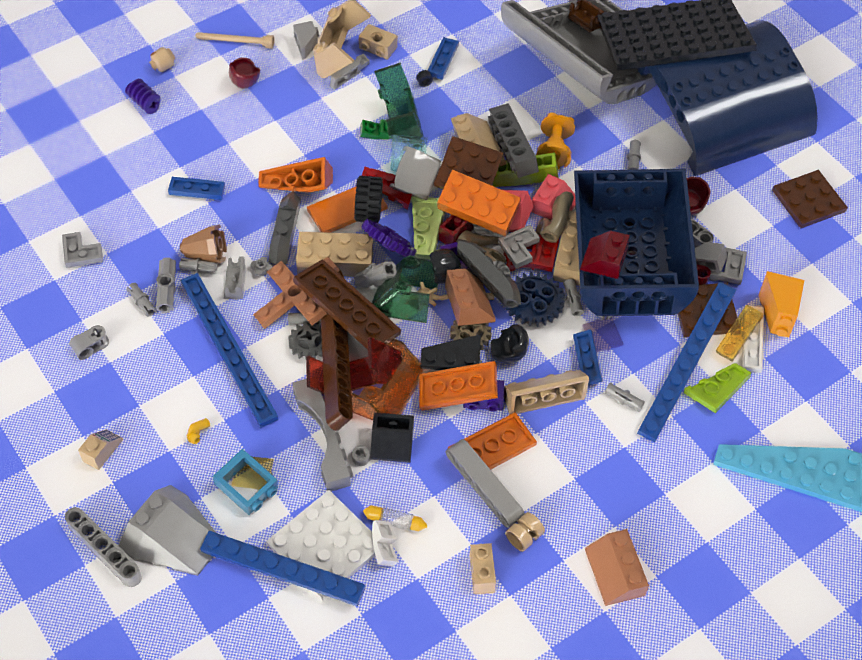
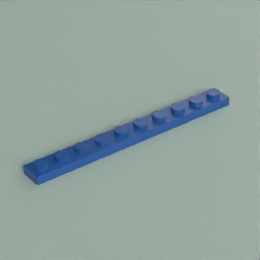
(229, 350)
(686, 362)

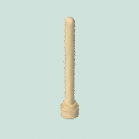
(267, 41)

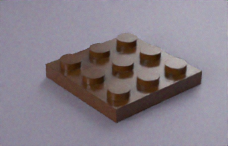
(469, 159)
(809, 198)
(692, 313)

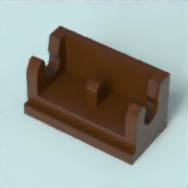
(585, 15)

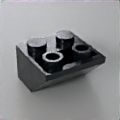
(392, 437)

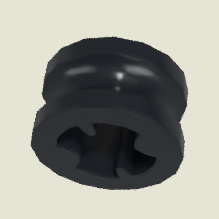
(424, 78)

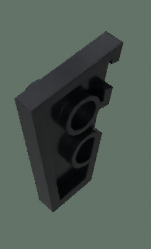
(451, 354)

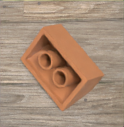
(468, 298)
(617, 568)

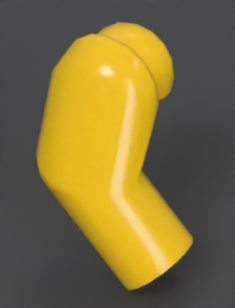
(194, 430)

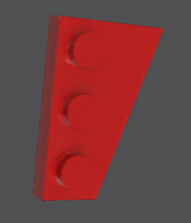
(388, 178)

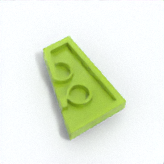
(719, 388)

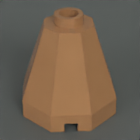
(206, 245)

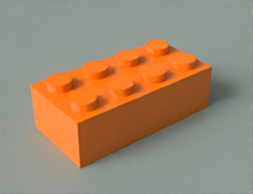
(478, 203)

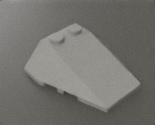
(168, 532)

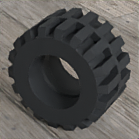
(368, 198)

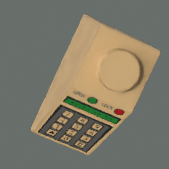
(99, 448)

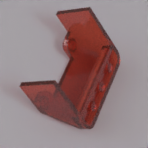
(364, 372)

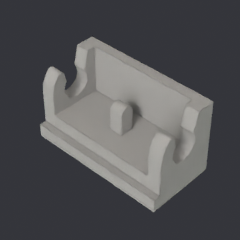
(235, 279)

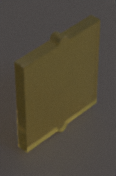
(249, 478)

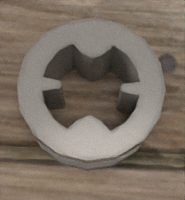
(364, 461)

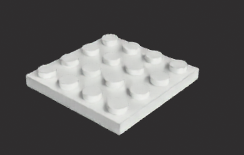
(326, 538)

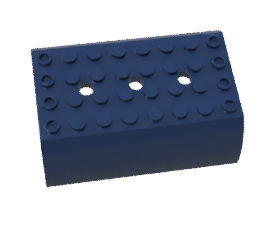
(664, 269)

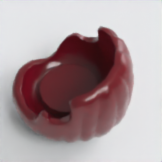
(243, 72)
(698, 194)

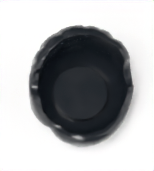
(443, 260)
(511, 344)

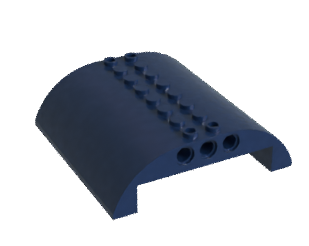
(739, 101)

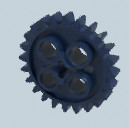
(535, 299)

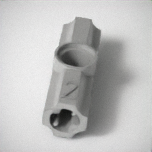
(375, 274)
(166, 285)

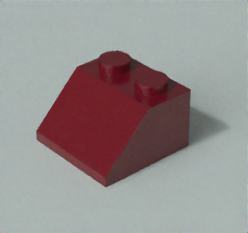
(606, 254)

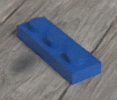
(443, 58)
(196, 188)
(588, 356)

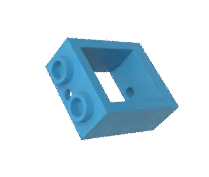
(231, 468)

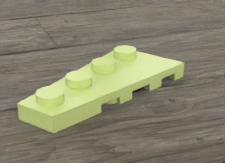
(426, 225)

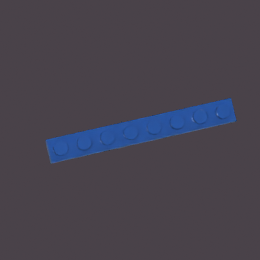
(283, 568)

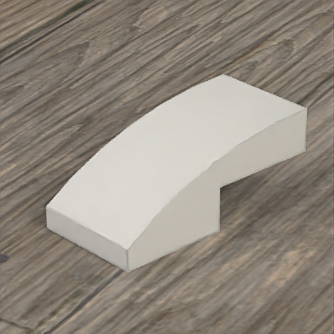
(383, 538)

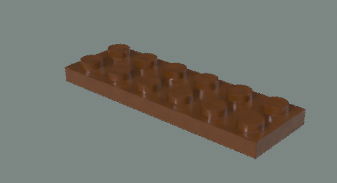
(346, 304)

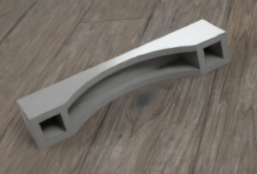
(333, 468)

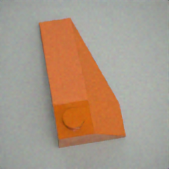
(300, 176)

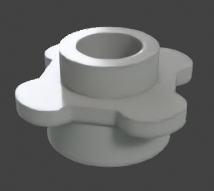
(261, 270)

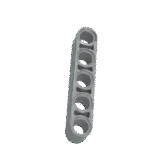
(485, 483)
(107, 554)

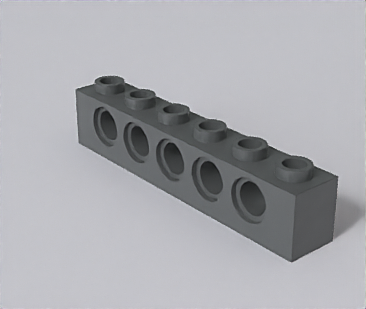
(512, 140)

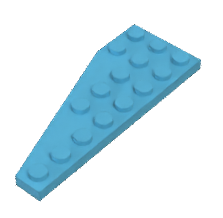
(814, 471)

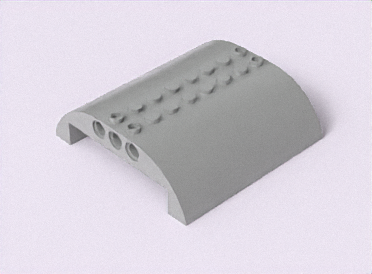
(576, 50)

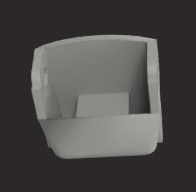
(416, 173)

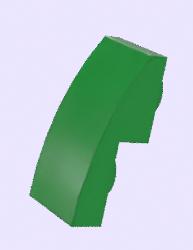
(374, 130)

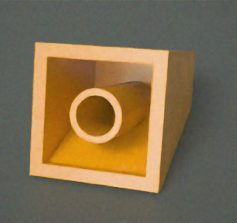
(781, 302)

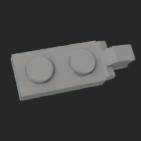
(348, 72)

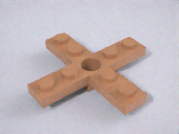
(290, 297)

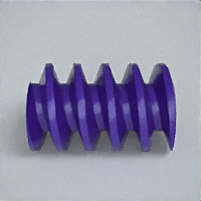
(143, 96)

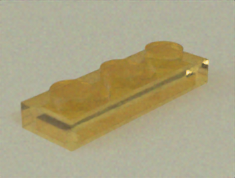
(739, 333)

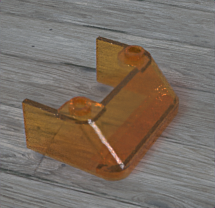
(396, 393)

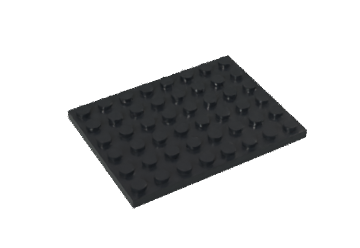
(674, 33)

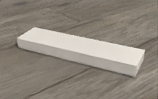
(753, 348)

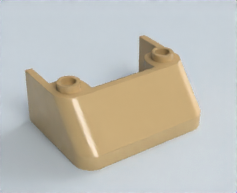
(328, 52)

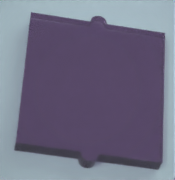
(605, 334)

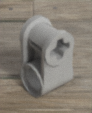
(88, 343)

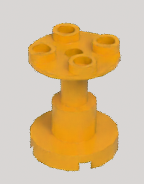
(557, 128)

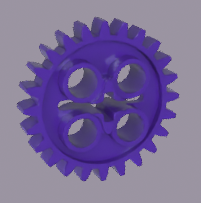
(388, 238)

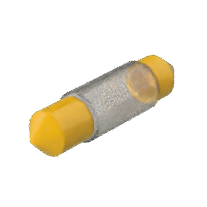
(396, 518)

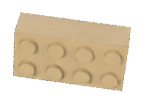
(347, 250)

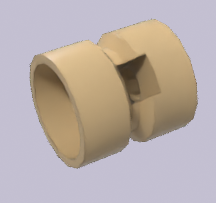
(523, 533)

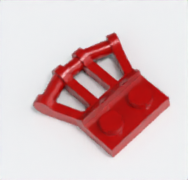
(542, 253)

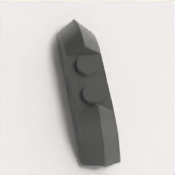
(284, 228)
(494, 279)

